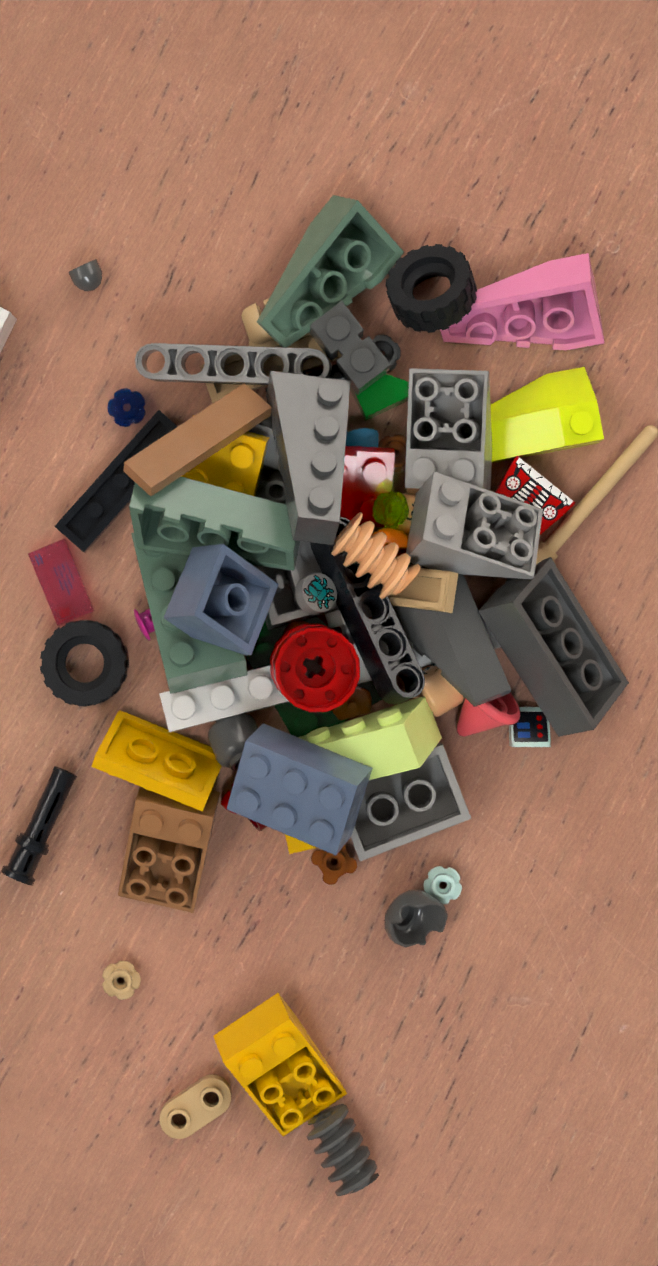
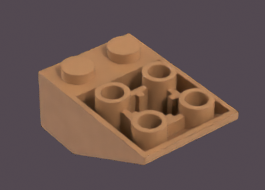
(167, 850)

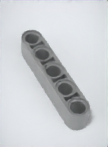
(215, 357)

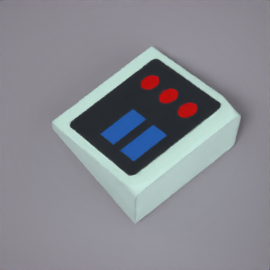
(531, 729)

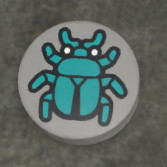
(316, 593)

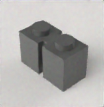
(360, 360)

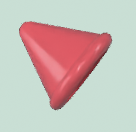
(488, 715)

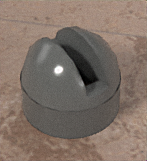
(87, 276)

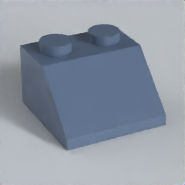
(221, 599)

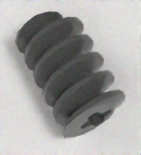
(343, 1150)

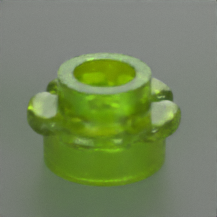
(390, 509)

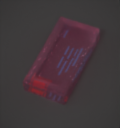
(61, 582)

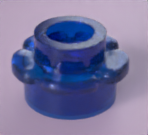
(134, 415)

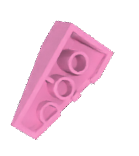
(537, 306)

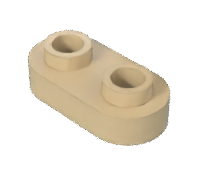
(194, 1106)

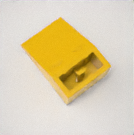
(278, 1064)

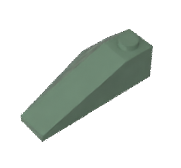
(332, 264)

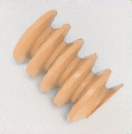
(374, 558)

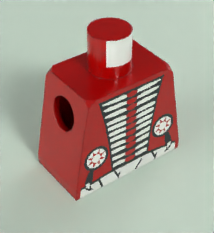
(530, 487)

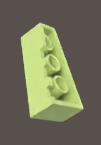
(385, 740)

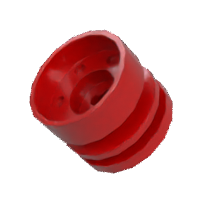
(319, 690)

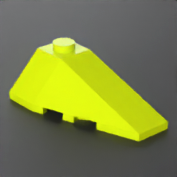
(546, 416)

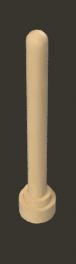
(596, 494)

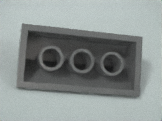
(555, 649)

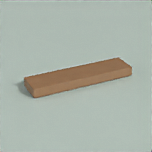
(197, 439)

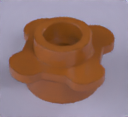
(333, 872)

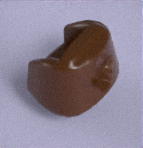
(358, 703)

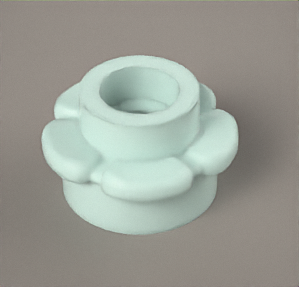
(438, 875)

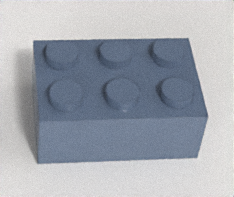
(299, 788)

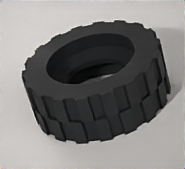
(426, 264)
(55, 669)

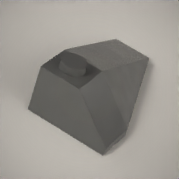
(457, 646)

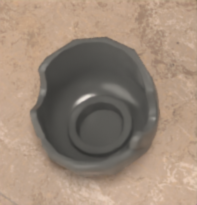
(413, 917)

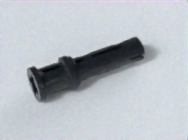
(33, 843)

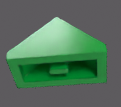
(382, 396)

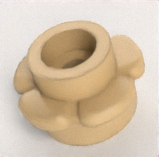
(130, 975)

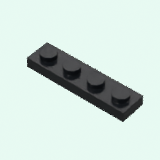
(110, 491)

